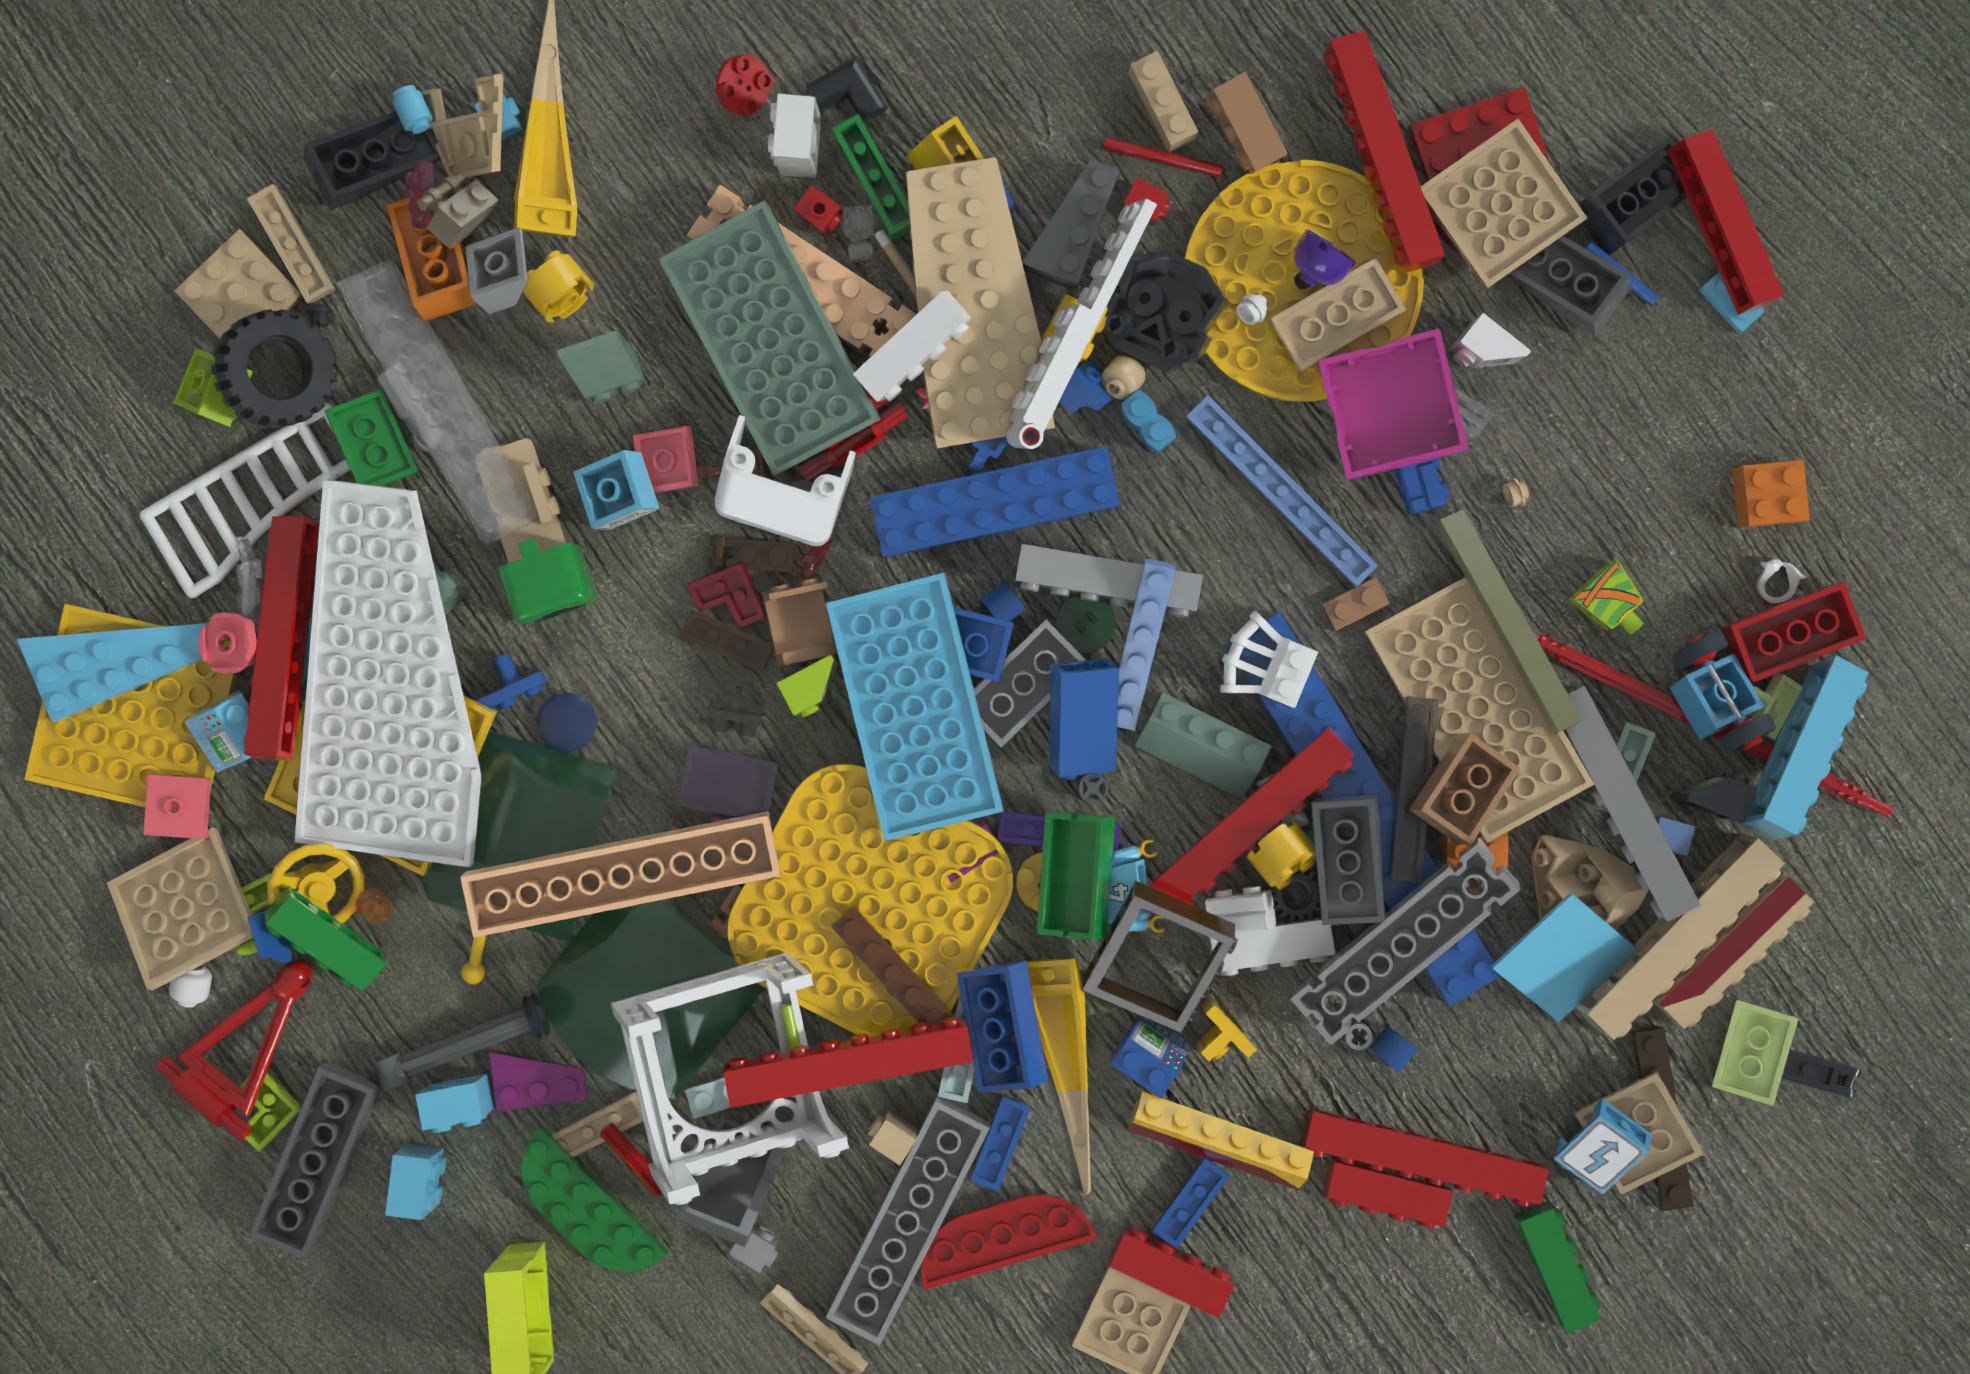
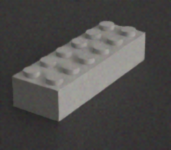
(1099, 577)

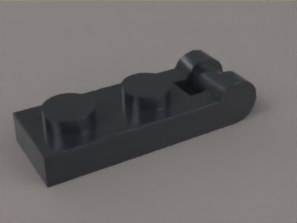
(1820, 1073)

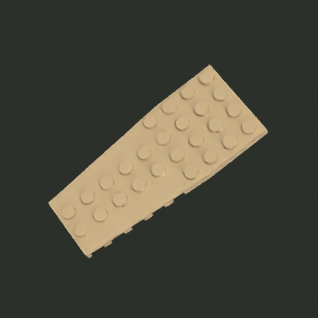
(970, 248)

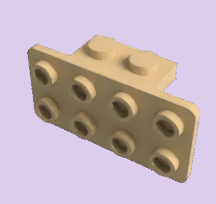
(535, 481)

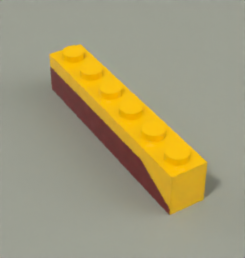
(1220, 1141)

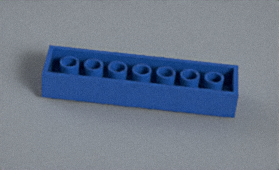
(995, 502)

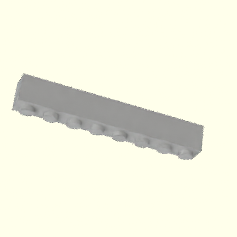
(1629, 812)

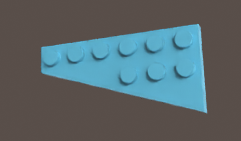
(95, 667)

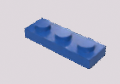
(1000, 1143)
(1190, 1202)

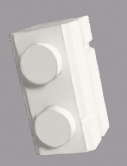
(1247, 910)

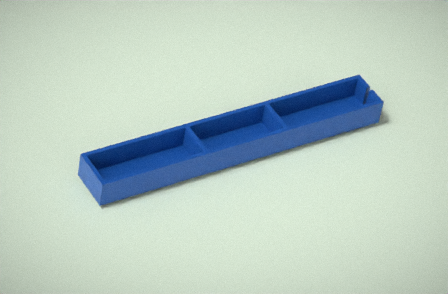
(1465, 964)

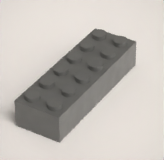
(316, 1160)

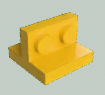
(1216, 1039)

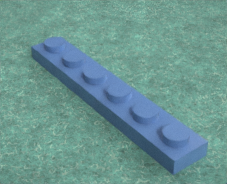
(1142, 639)

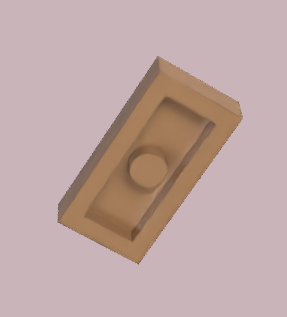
(1355, 604)

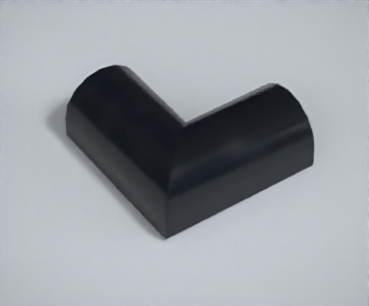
(851, 83)

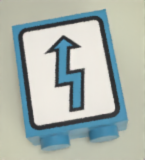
(1604, 1148)

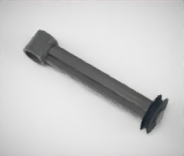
(400, 1067)

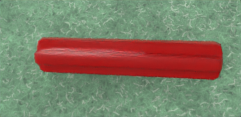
(630, 1156)

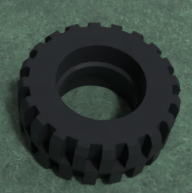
(311, 350)

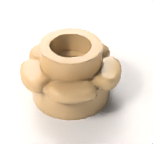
(1515, 493)

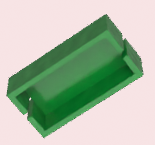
(1076, 875)

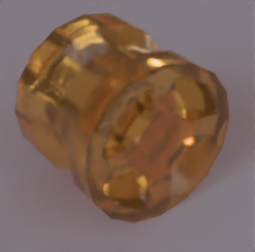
(381, 906)

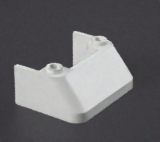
(777, 506)

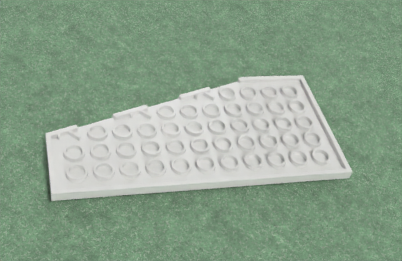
(384, 706)

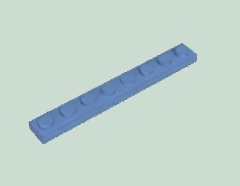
(1281, 490)

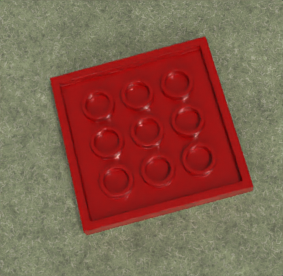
(1454, 134)

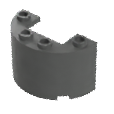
(731, 1194)

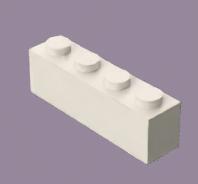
(912, 346)
(1281, 944)

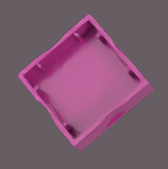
(1393, 405)

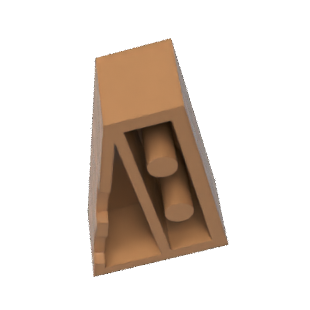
(1246, 123)

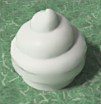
(1252, 308)

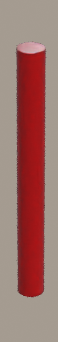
(1163, 157)

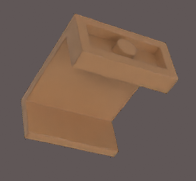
(799, 623)

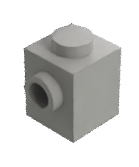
(758, 1251)

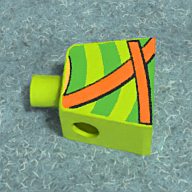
(1610, 599)

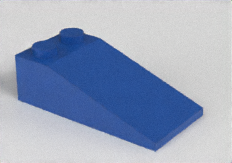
(984, 642)

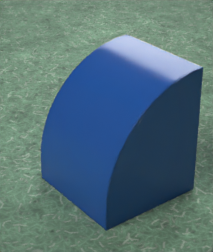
(1003, 603)
(1393, 1048)

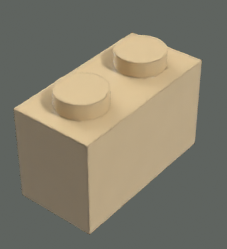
(892, 1136)

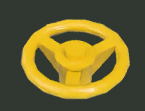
(317, 880)

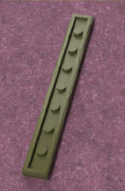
(1508, 622)

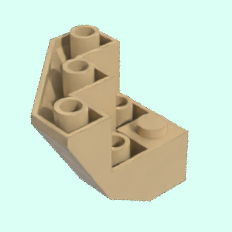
(1590, 874)

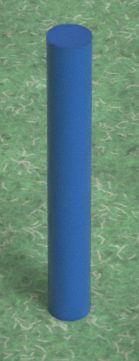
(1636, 285)

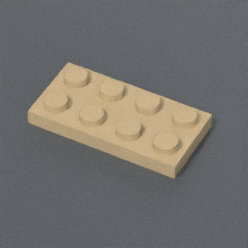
(1337, 315)

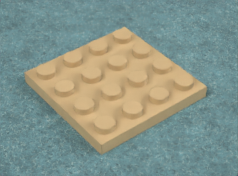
(1502, 204)
(182, 909)

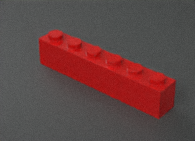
(1725, 222)

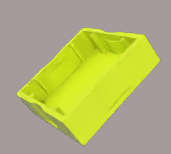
(519, 1311)

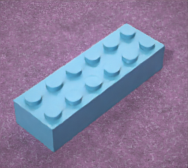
(1805, 748)

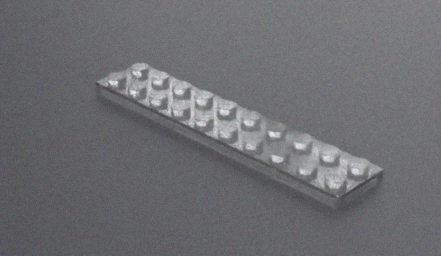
(438, 402)

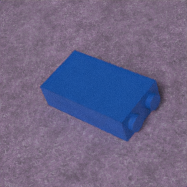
(1083, 718)

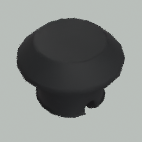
(319, 315)

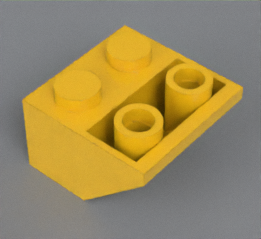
(944, 146)

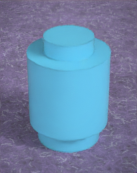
(412, 109)

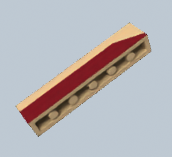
(1734, 951)

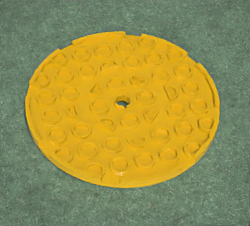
(1250, 247)

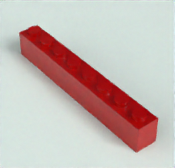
(1383, 152)
(282, 638)
(1255, 816)
(847, 1062)
(1424, 1156)

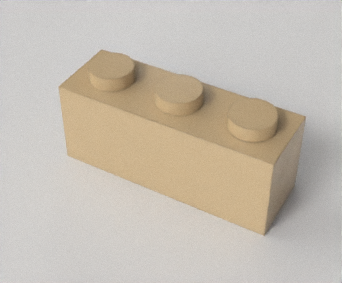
(1163, 101)

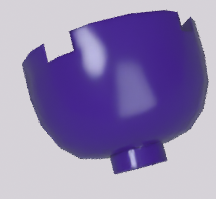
(1321, 260)

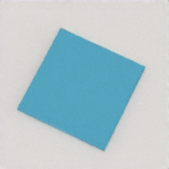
(1564, 957)

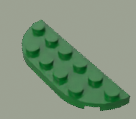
(585, 1208)

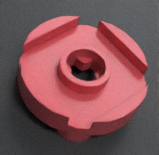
(242, 643)

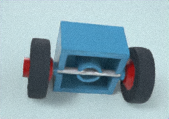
(1719, 695)

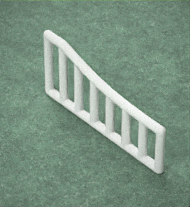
(257, 526)

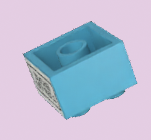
(616, 490)

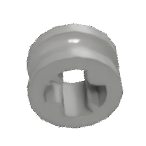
(1368, 1036)

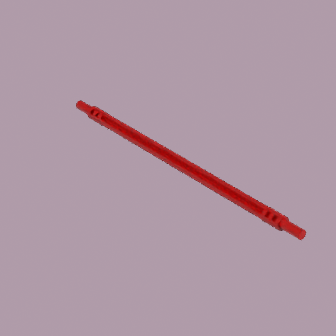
(1670, 706)

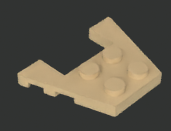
(470, 141)

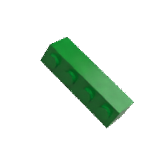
(873, 176)
(324, 938)
(1557, 1267)

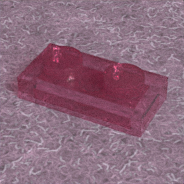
(419, 181)

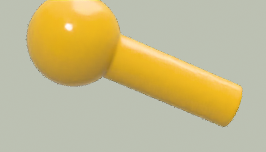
(473, 971)

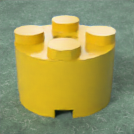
(557, 286)
(1283, 854)

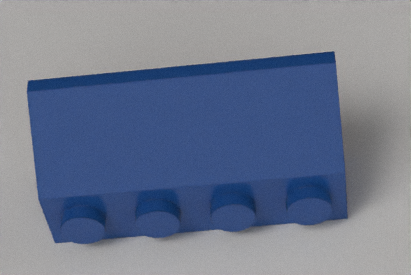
(1002, 1027)

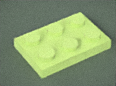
(1755, 1052)

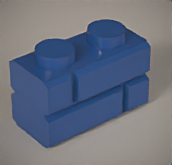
(1421, 486)

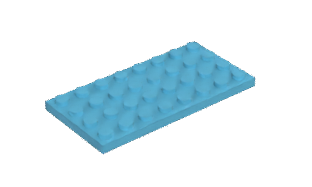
(914, 707)

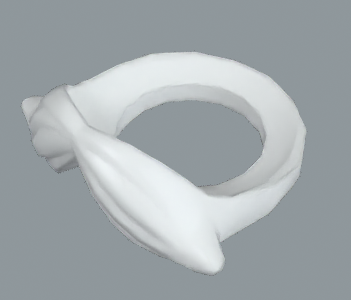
(1769, 568)

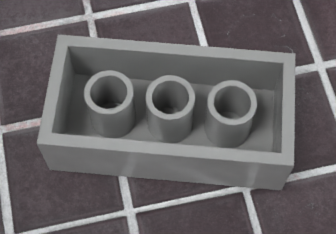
(1023, 683)

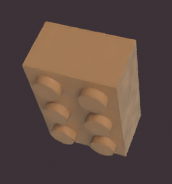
(1464, 789)

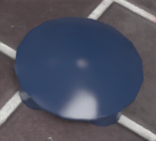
(567, 722)

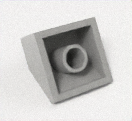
(497, 270)

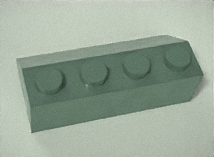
(1202, 745)

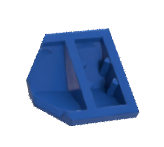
(268, 944)

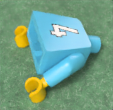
(1125, 871)

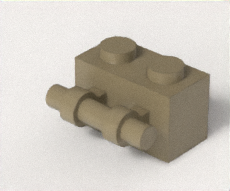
(461, 213)

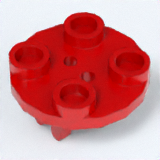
(750, 73)

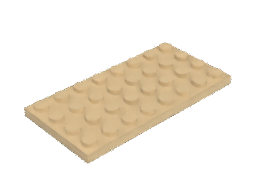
(1454, 655)

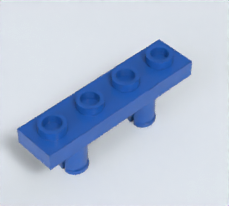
(513, 684)

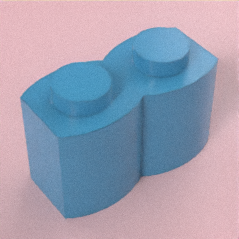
(1142, 415)

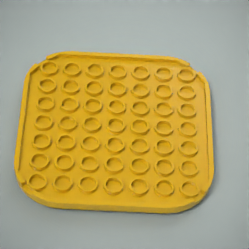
(836, 859)

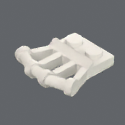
(1285, 673)

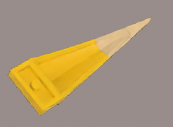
(545, 179)
(1062, 1031)

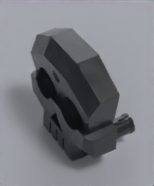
(1174, 288)

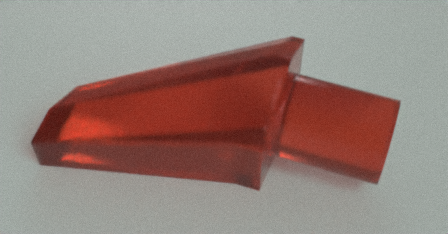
(814, 557)

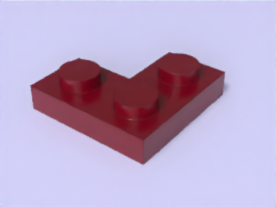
(729, 586)

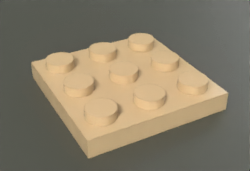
(237, 284)
(1653, 1109)
(1130, 1324)

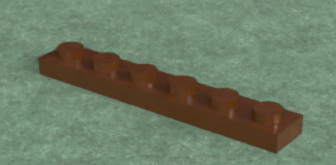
(890, 968)

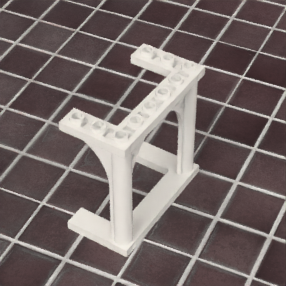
(671, 1166)

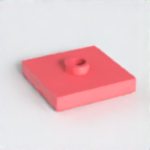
(668, 458)
(177, 806)

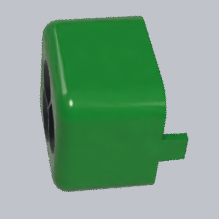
(547, 582)

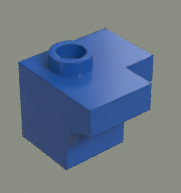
(1085, 389)

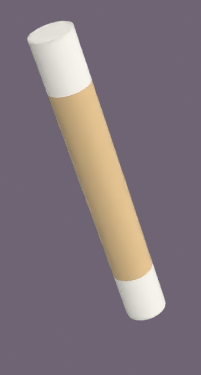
(897, 259)

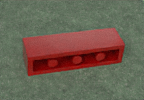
(1387, 1193)
(1171, 1272)

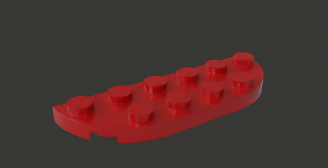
(1003, 1236)

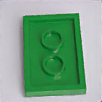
(371, 440)

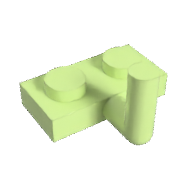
(1778, 700)

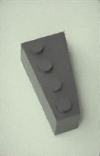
(1071, 233)

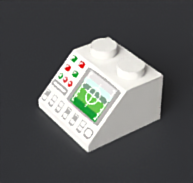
(1487, 345)

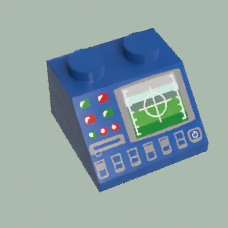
(1151, 1054)

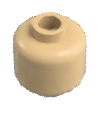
(1123, 377)

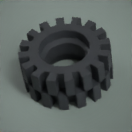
(1301, 911)

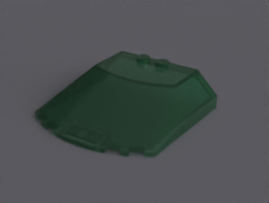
(528, 808)
(629, 955)

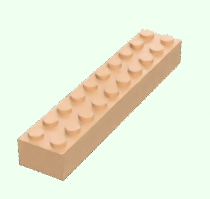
(620, 874)

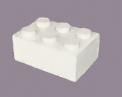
(796, 135)

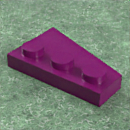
(533, 1082)

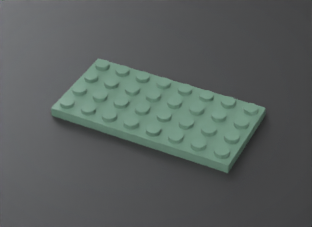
(769, 338)

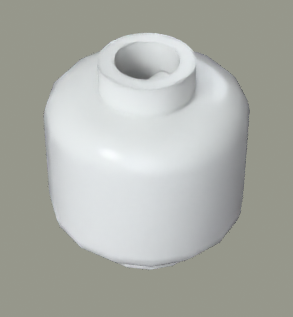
(191, 987)

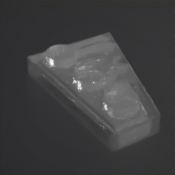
(246, 578)

